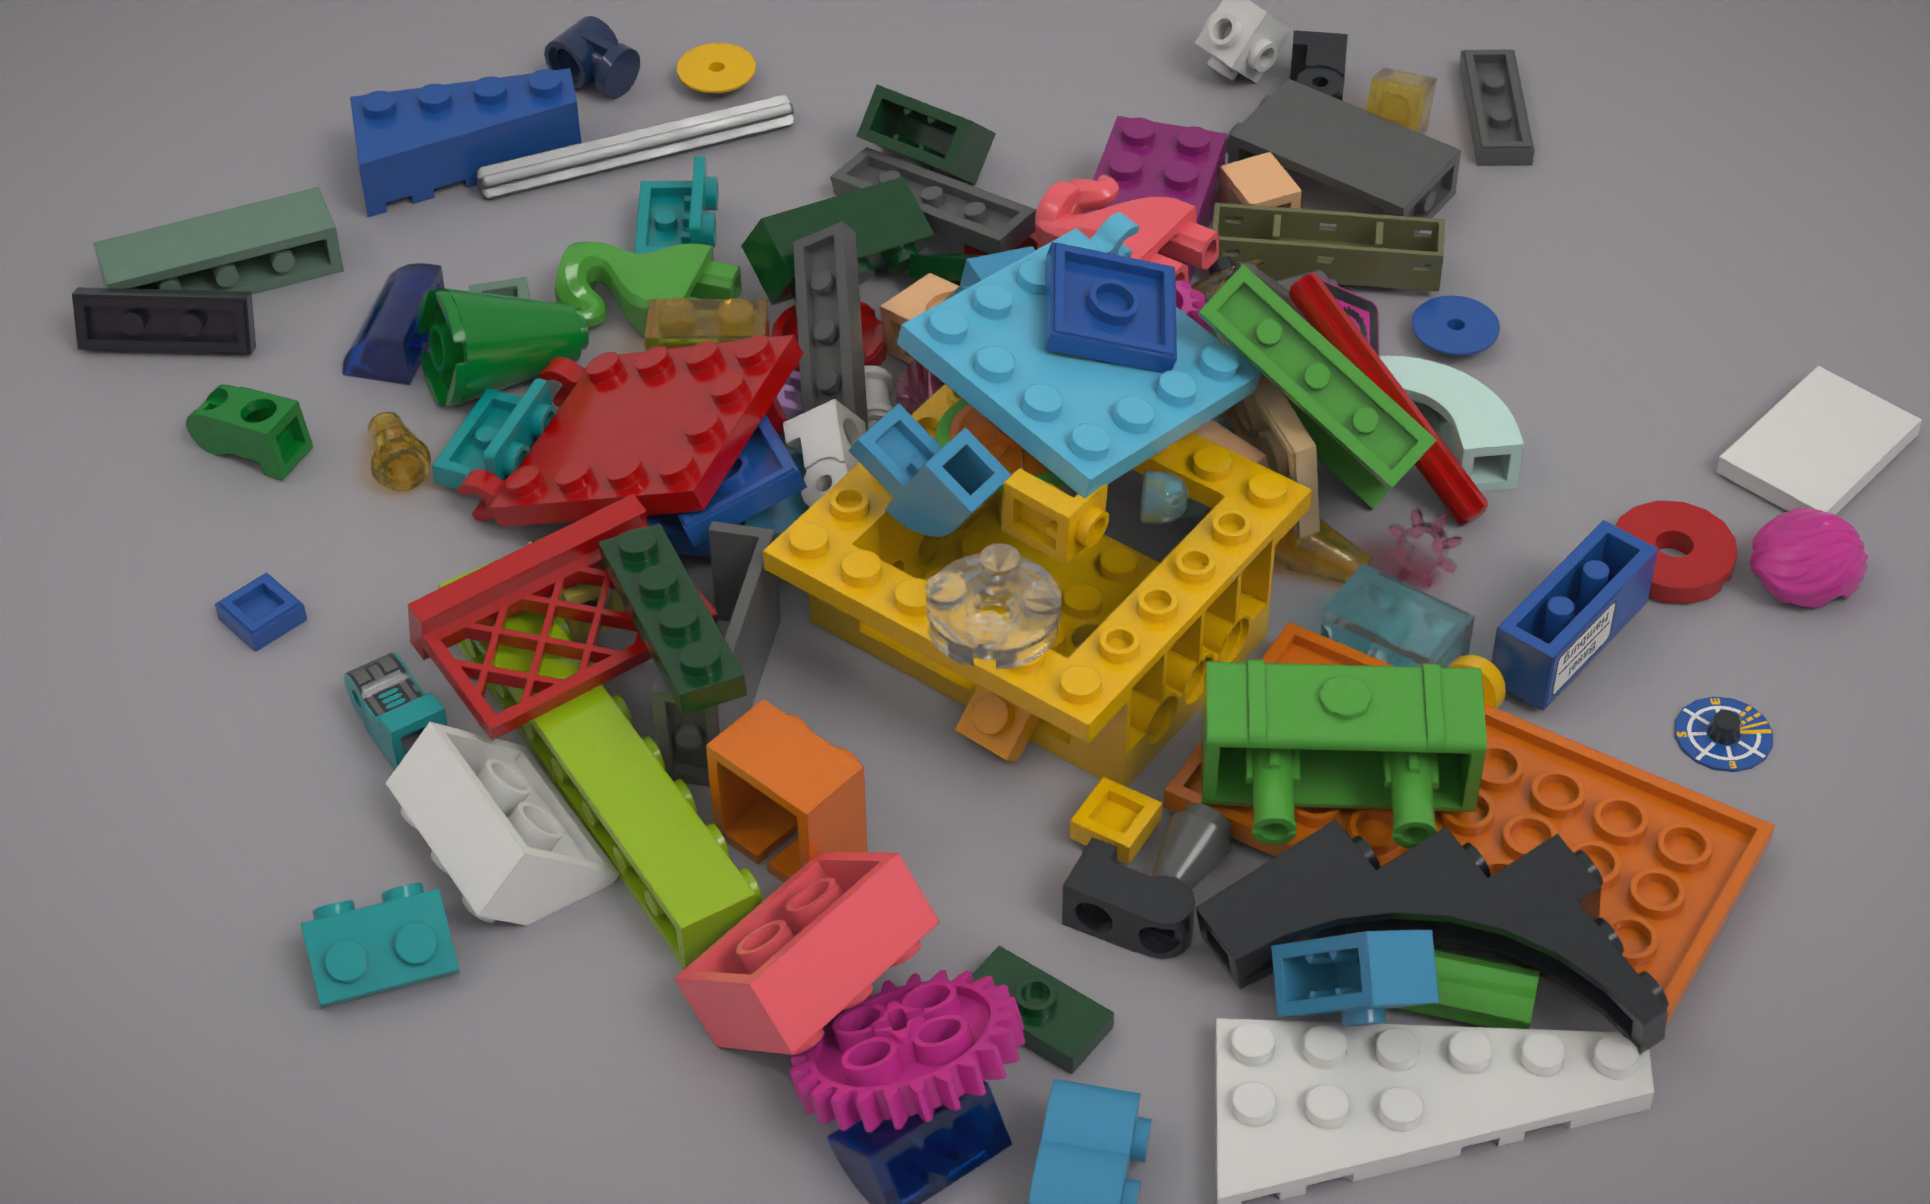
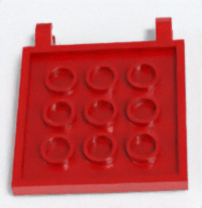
(642, 427)

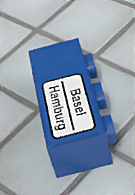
(1573, 614)

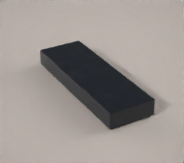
(164, 320)

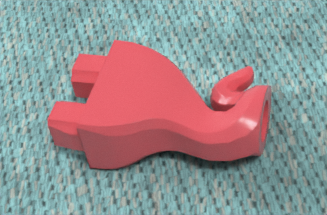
(1166, 229)

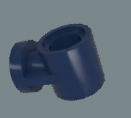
(594, 56)

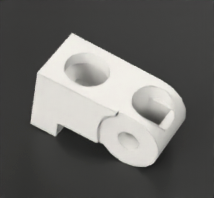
(824, 441)

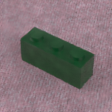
(882, 215)

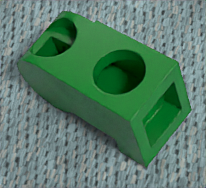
(252, 427)

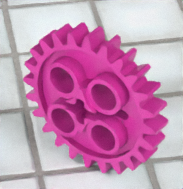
(909, 1051)

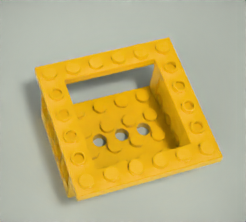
(1138, 619)

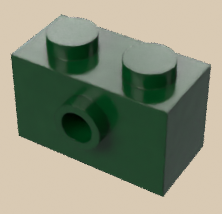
(926, 134)

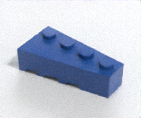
(448, 131)

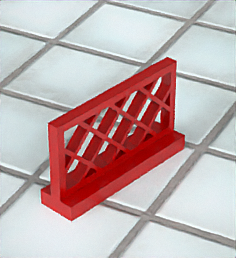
(526, 583)

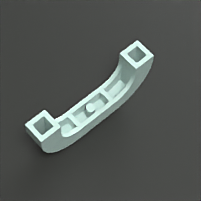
(1462, 413)

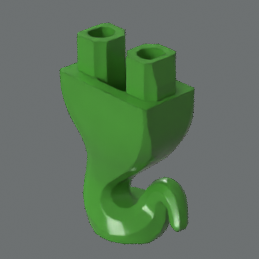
(634, 278)

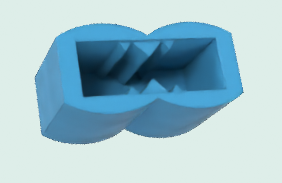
(1089, 1146)

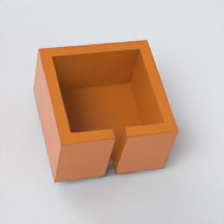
(782, 779)

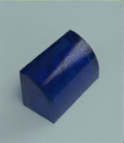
(389, 340)
(921, 1156)

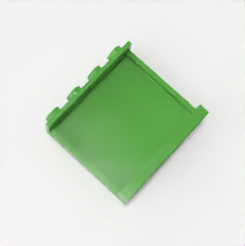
(1350, 419)

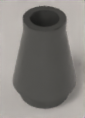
(1194, 844)

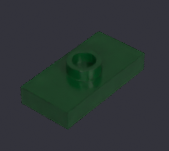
(1055, 1016)

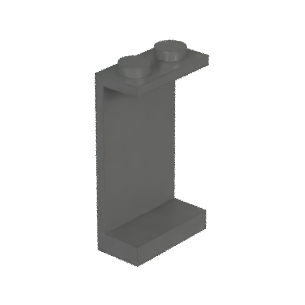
(1349, 150)
(751, 603)

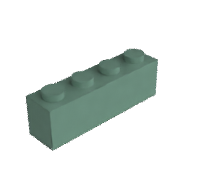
(229, 250)

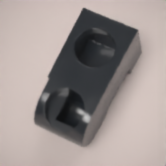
(1319, 61)
(1127, 904)

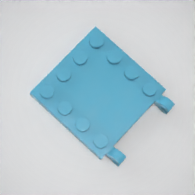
(1068, 410)

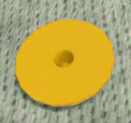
(716, 68)

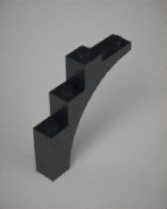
(1529, 913)

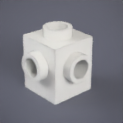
(1242, 39)

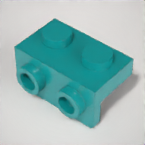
(677, 211)
(496, 434)
(379, 945)

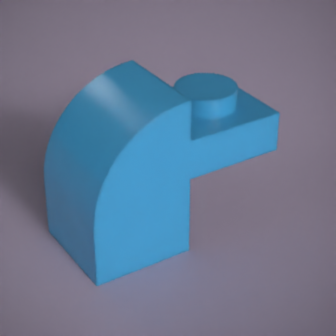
(930, 484)

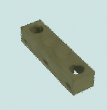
(1357, 252)

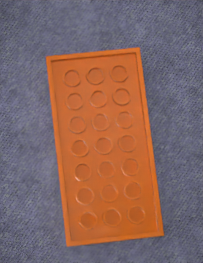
(1663, 851)

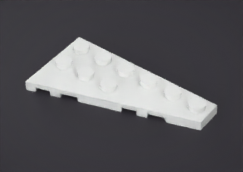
(1383, 1098)

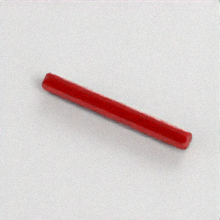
(1437, 463)

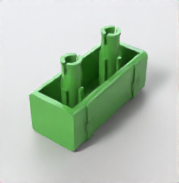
(1342, 741)

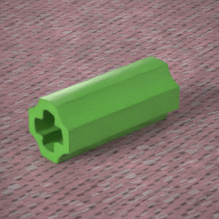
(1482, 992)

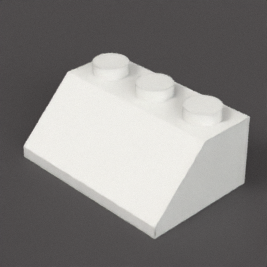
(497, 826)

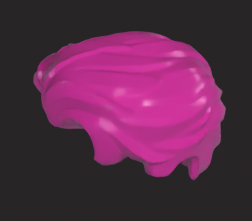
(1808, 557)

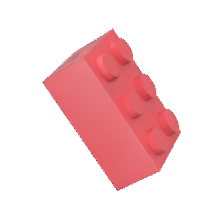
(808, 952)

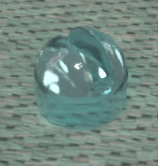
(1162, 497)

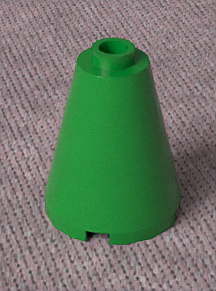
(492, 341)

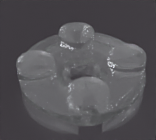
(999, 579)

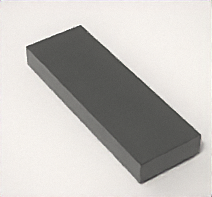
(1496, 108)

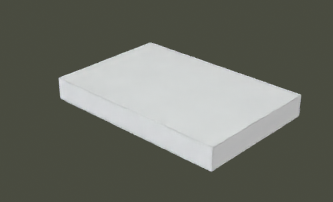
(1819, 444)

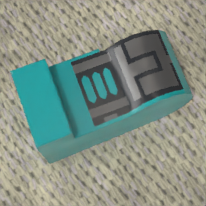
(391, 703)

